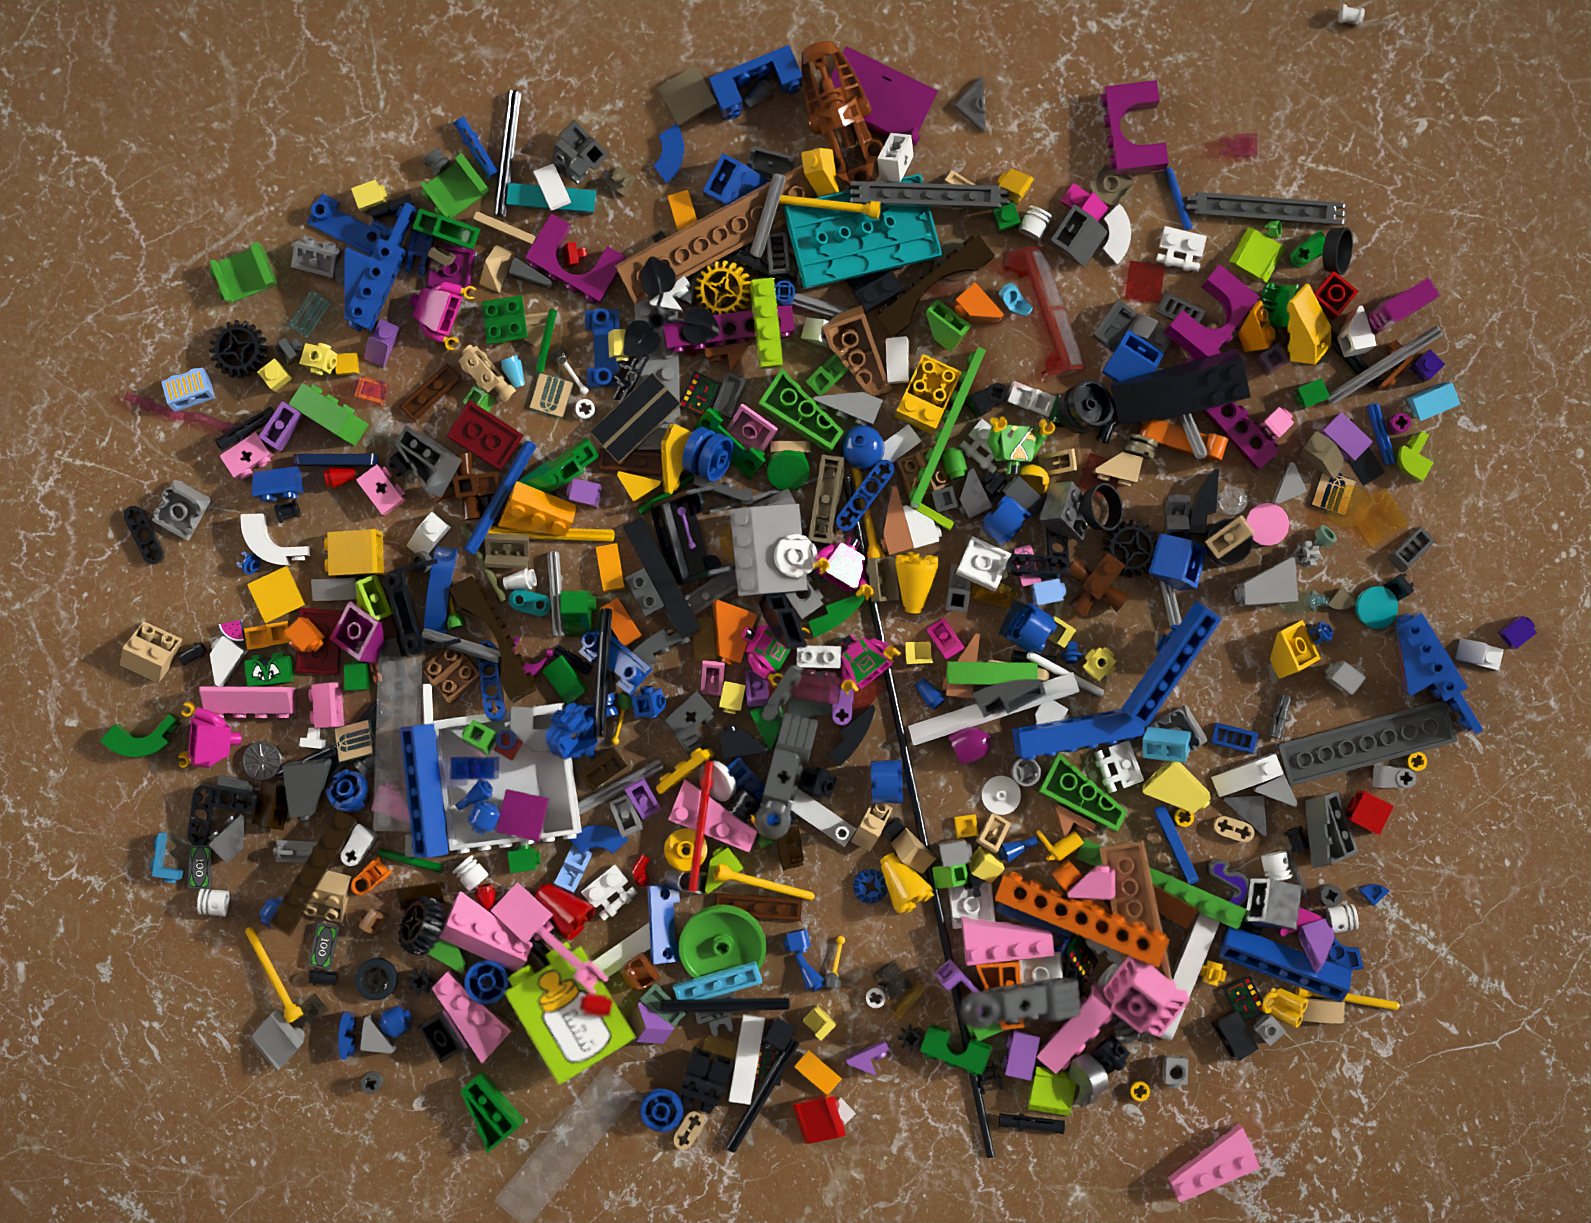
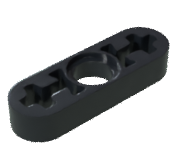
(135, 533)

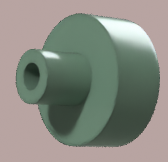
(1324, 536)

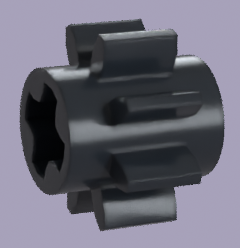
(994, 483)
(416, 984)
(915, 1040)

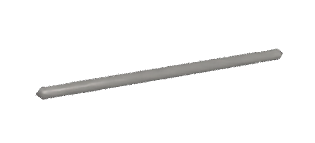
(756, 497)

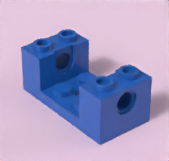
(779, 62)

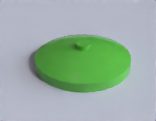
(721, 940)

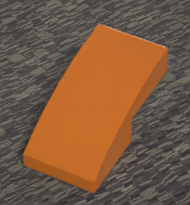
(622, 623)

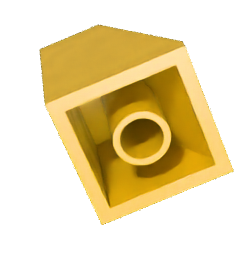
(354, 553)

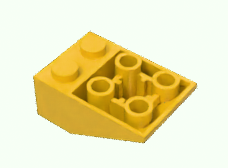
(1307, 328)
(927, 394)

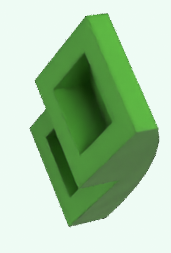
(827, 375)

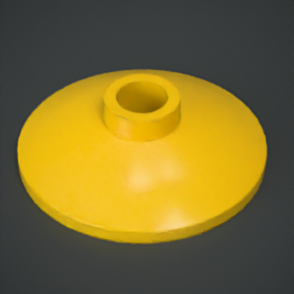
(676, 843)

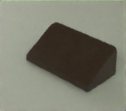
(408, 894)

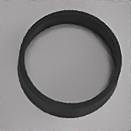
(1337, 250)
(1114, 505)

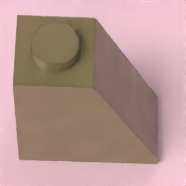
(1323, 455)

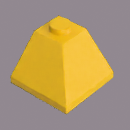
(1293, 650)

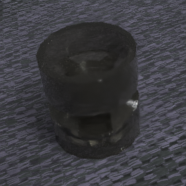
(892, 980)

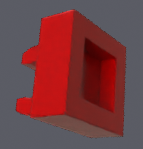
(572, 254)

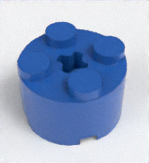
(1005, 521)
(1031, 628)
(886, 782)

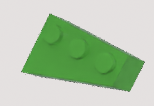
(329, 414)

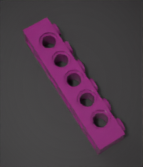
(737, 319)
(1241, 441)

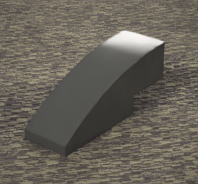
(1008, 695)

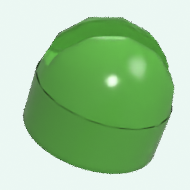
(1274, 229)

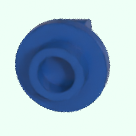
(250, 563)
(1324, 631)
(1071, 655)
(1066, 941)

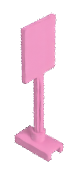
(527, 917)

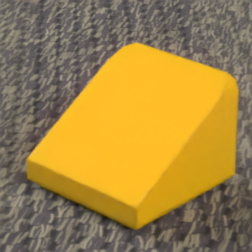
(347, 364)

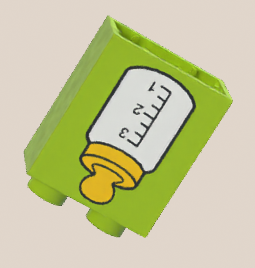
(551, 1014)

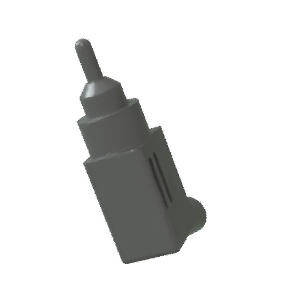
(236, 783)

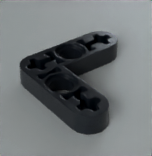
(1052, 558)
(214, 800)

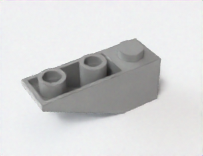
(855, 405)

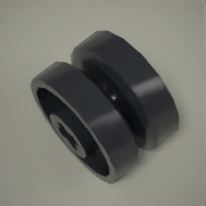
(1085, 406)

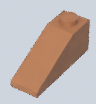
(896, 531)
(968, 655)

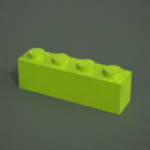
(766, 323)

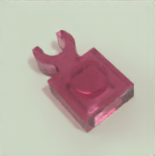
(1243, 145)

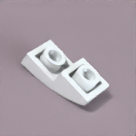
(552, 187)
(897, 360)

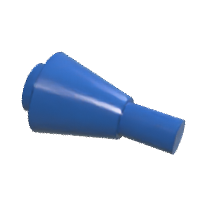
(480, 791)
(1011, 850)
(810, 976)

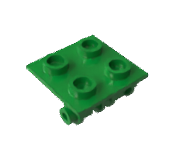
(1277, 302)
(504, 319)

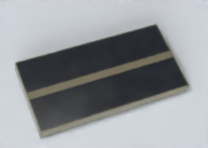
(635, 417)

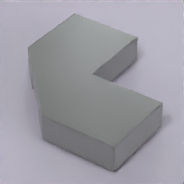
(522, 725)

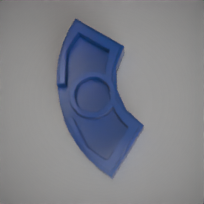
(672, 153)
(599, 837)
(1345, 956)

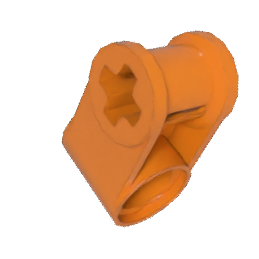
(371, 876)

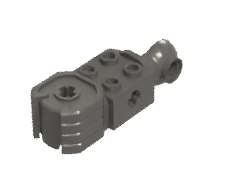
(792, 747)
(1037, 1000)

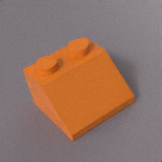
(977, 307)

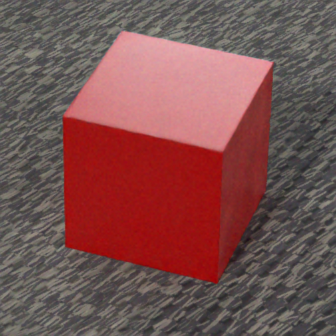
(1334, 295)
(1368, 812)

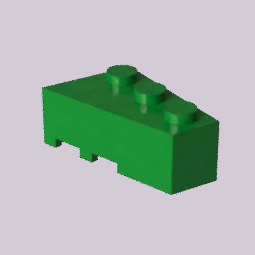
(490, 1110)

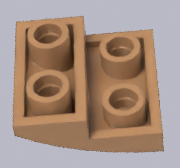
(910, 466)
(451, 673)

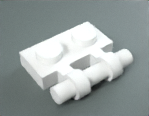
(1184, 243)
(980, 436)
(1125, 763)
(604, 887)

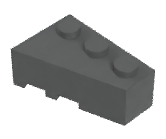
(429, 460)
(1328, 830)

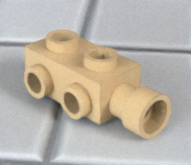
(482, 372)

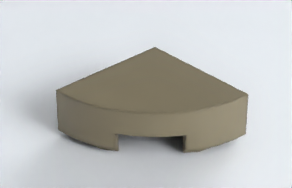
(1341, 600)

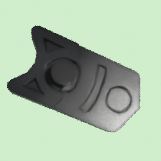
(973, 885)

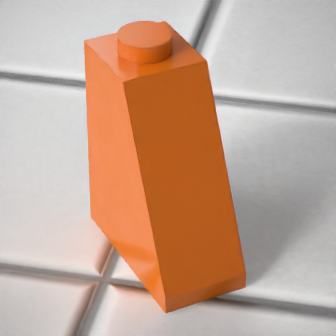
(728, 627)

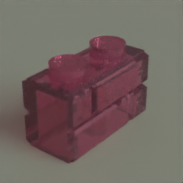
(818, 687)

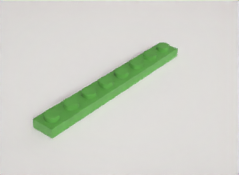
(942, 436)
(1206, 903)

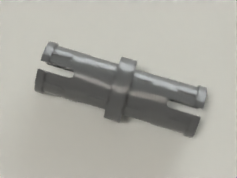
(1280, 716)

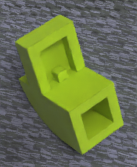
(1410, 461)

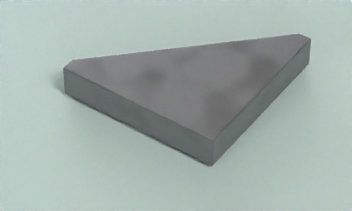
(973, 105)
(1250, 809)

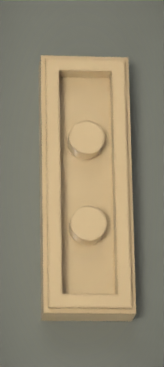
(504, 228)

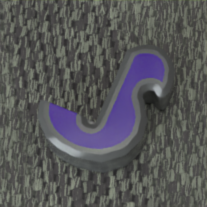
(1237, 881)

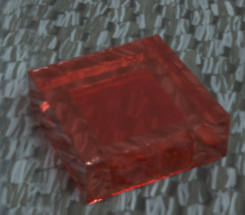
(509, 753)

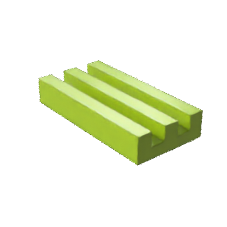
(938, 518)

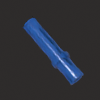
(463, 126)

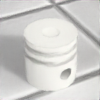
(1035, 223)
(1276, 865)
(470, 873)
(213, 902)
(1342, 918)

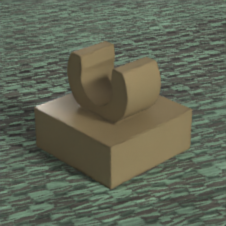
(620, 181)
(440, 258)

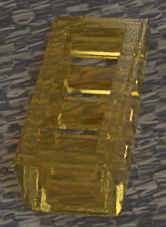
(981, 593)

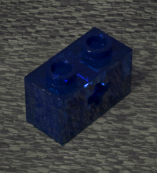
(475, 767)

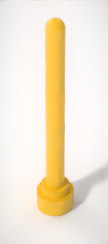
(870, 209)
(874, 549)
(724, 873)
(1352, 998)
(291, 1011)

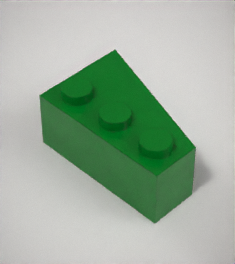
(577, 612)

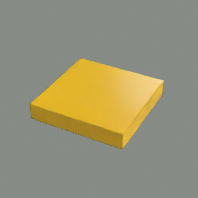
(276, 594)

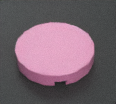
(1268, 523)

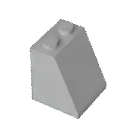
(1269, 586)

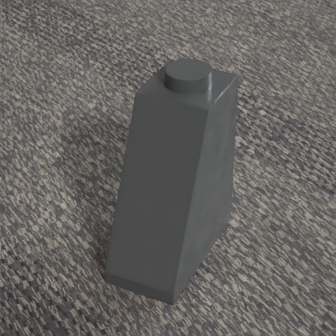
(305, 786)

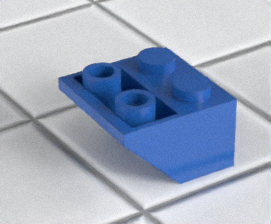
(1132, 358)
(277, 483)
(1178, 562)

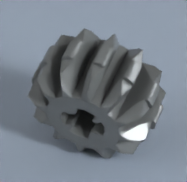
(1124, 1032)

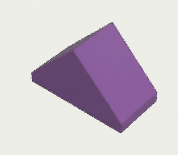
(649, 1026)

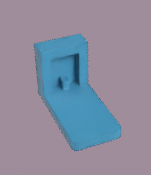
(168, 874)

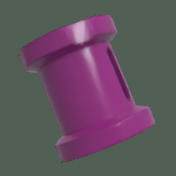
(1396, 429)

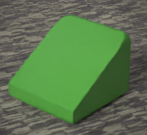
(480, 398)

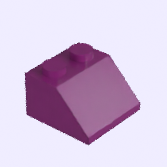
(359, 634)

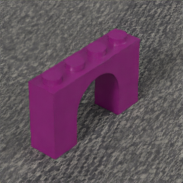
(1126, 156)
(544, 256)
(1236, 301)
(1402, 305)

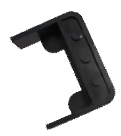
(685, 564)
(403, 615)

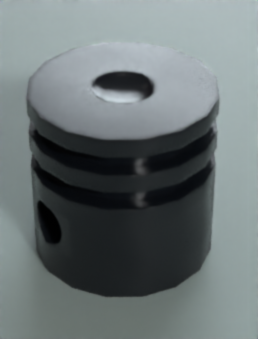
(744, 810)

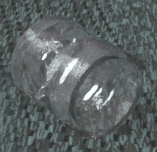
(1231, 501)

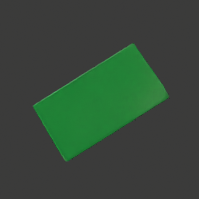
(564, 680)

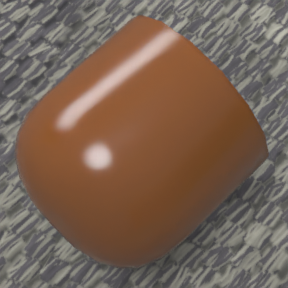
(639, 972)

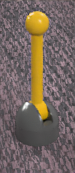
(833, 979)

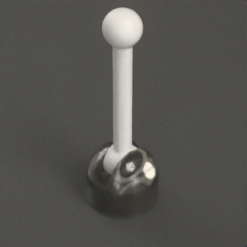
(561, 357)

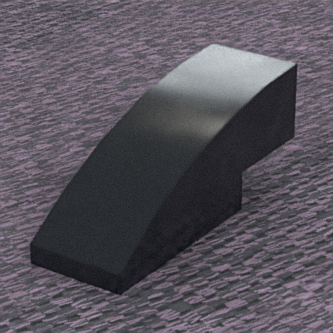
(1204, 504)
(782, 621)
(853, 735)

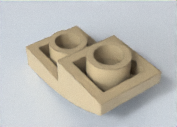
(1324, 1011)

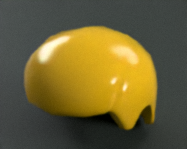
(1035, 477)

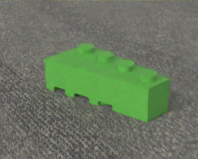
(799, 412)
(1075, 792)

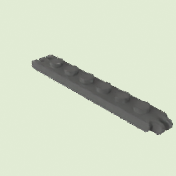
(929, 195)
(1266, 208)

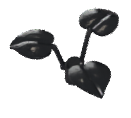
(640, 335)

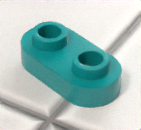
(530, 602)

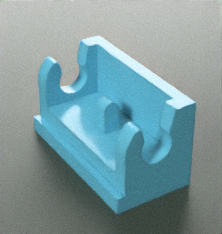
(1433, 400)
(1166, 744)

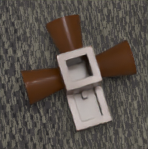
(469, 486)
(1097, 584)

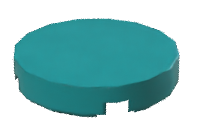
(1376, 607)

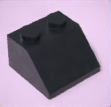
(874, 289)
(738, 743)
(443, 1036)

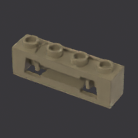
(827, 499)

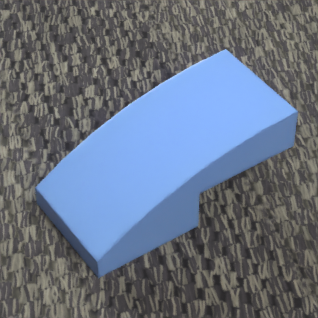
(572, 870)

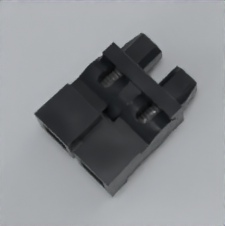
(702, 1077)

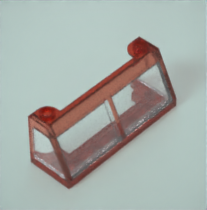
(1034, 263)

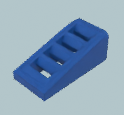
(1253, 740)

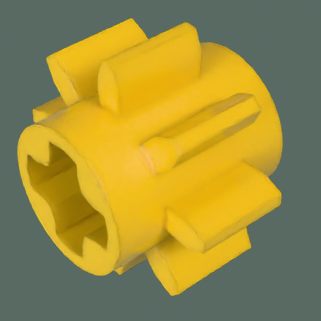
(1212, 973)

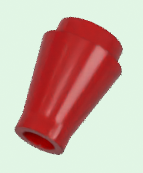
(338, 476)
(485, 896)

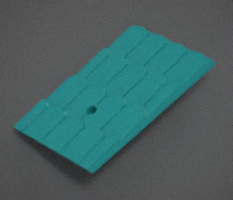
(850, 245)

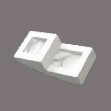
(1030, 399)

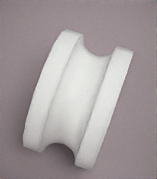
(588, 403)
(873, 1004)

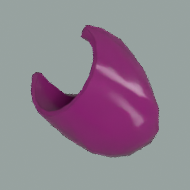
(970, 744)

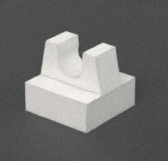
(313, 739)

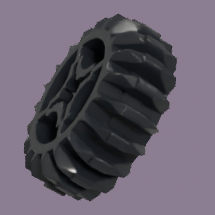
(230, 352)
(1135, 539)
(421, 925)

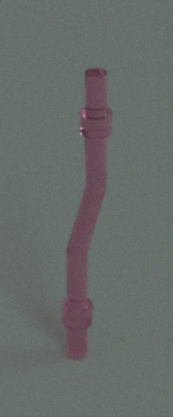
(147, 404)

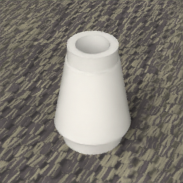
(520, 580)

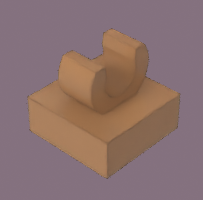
(372, 921)

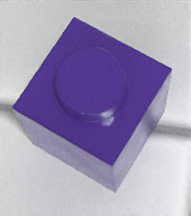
(1427, 365)
(1517, 632)

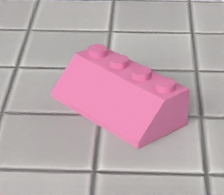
(249, 700)

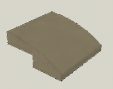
(687, 96)

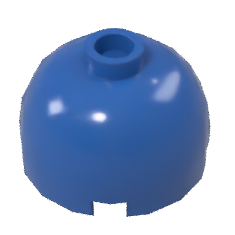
(862, 447)
(486, 982)

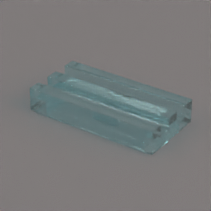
(316, 318)

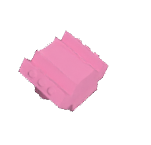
(1144, 997)

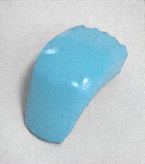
(1014, 300)

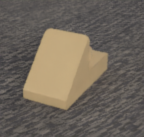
(1229, 537)

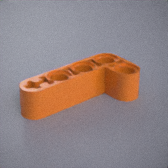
(1174, 437)
(1068, 878)

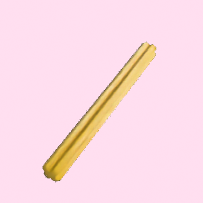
(572, 534)

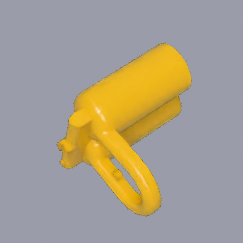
(1062, 847)
(1285, 1006)

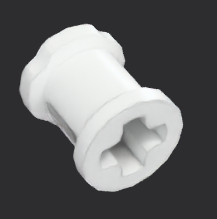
(1351, 15)

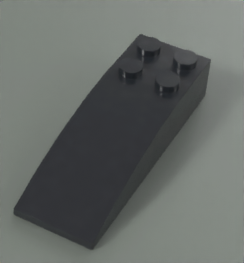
(1182, 388)

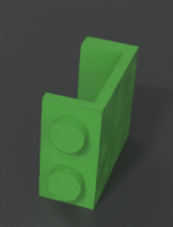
(455, 188)
(243, 274)

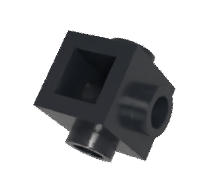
(817, 782)
(1111, 1054)

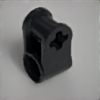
(983, 402)

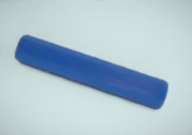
(1381, 434)

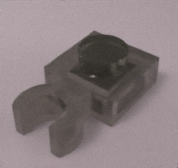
(312, 1010)

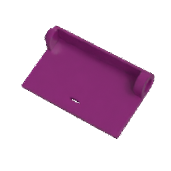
(896, 99)

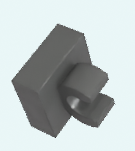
(288, 350)
(944, 499)

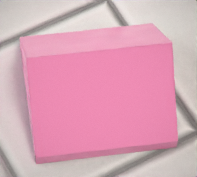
(751, 429)

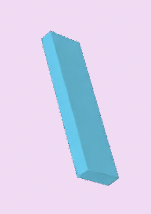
(719, 982)

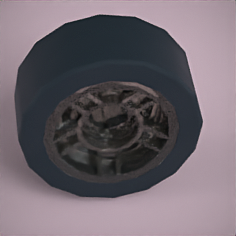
(364, 979)

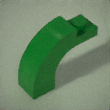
(126, 744)

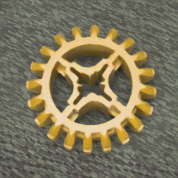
(728, 281)

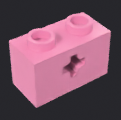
(235, 456)
(370, 484)

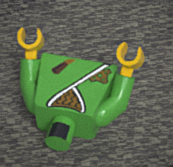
(1016, 443)

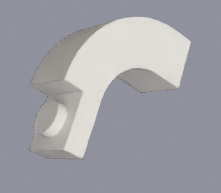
(257, 538)

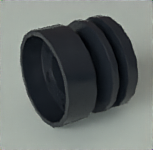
(1235, 555)

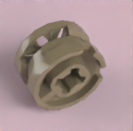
(1141, 446)

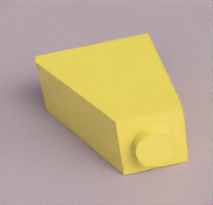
(1177, 787)

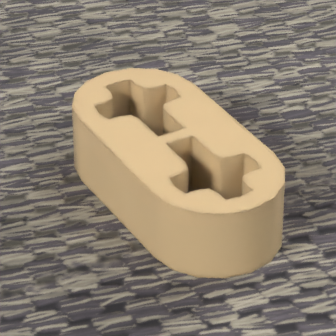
(802, 446)
(1235, 824)
(685, 1126)

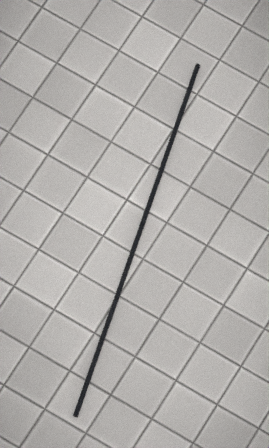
(945, 942)

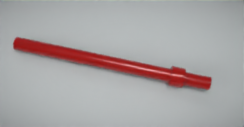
(706, 783)

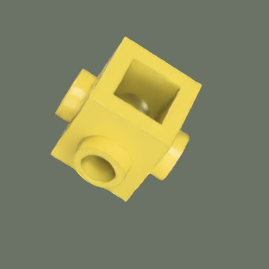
(318, 358)
(1092, 667)

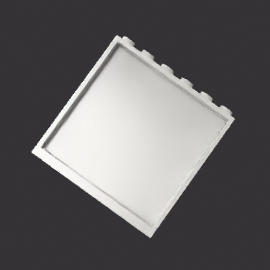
(528, 773)

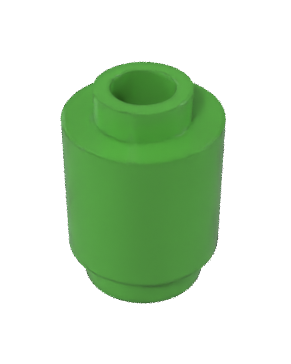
(955, 463)

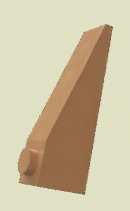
(854, 344)

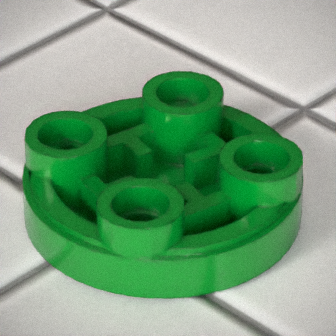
(788, 469)

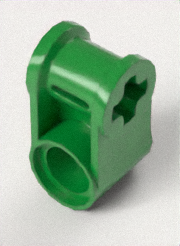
(1311, 248)

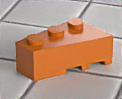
(999, 975)

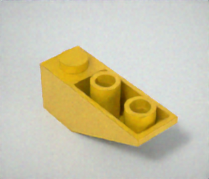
(672, 451)

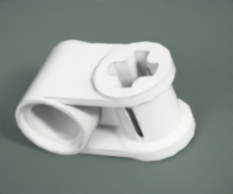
(359, 841)

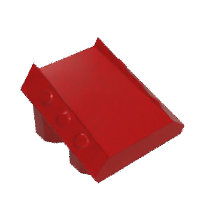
(819, 1118)

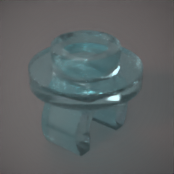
(1314, 600)

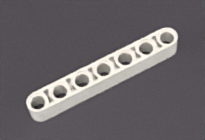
(1191, 960)

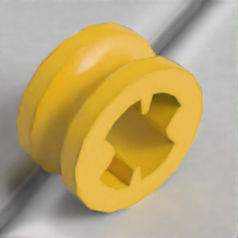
(1423, 758)
(1183, 823)
(1135, 1085)

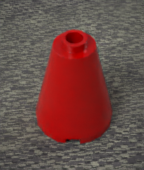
(567, 910)

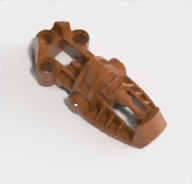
(838, 108)

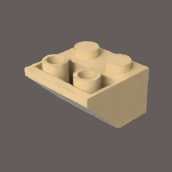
(150, 652)
(330, 897)

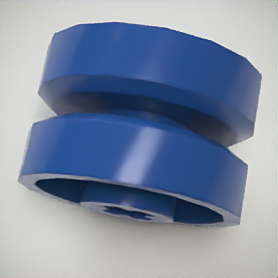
(707, 454)

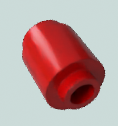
(596, 1005)

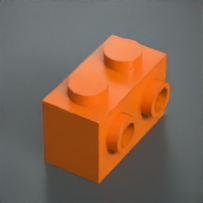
(305, 635)

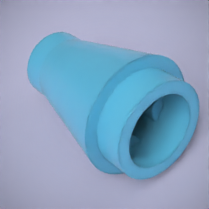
(513, 370)

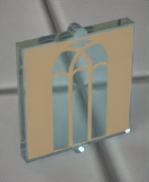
(551, 395)
(354, 741)

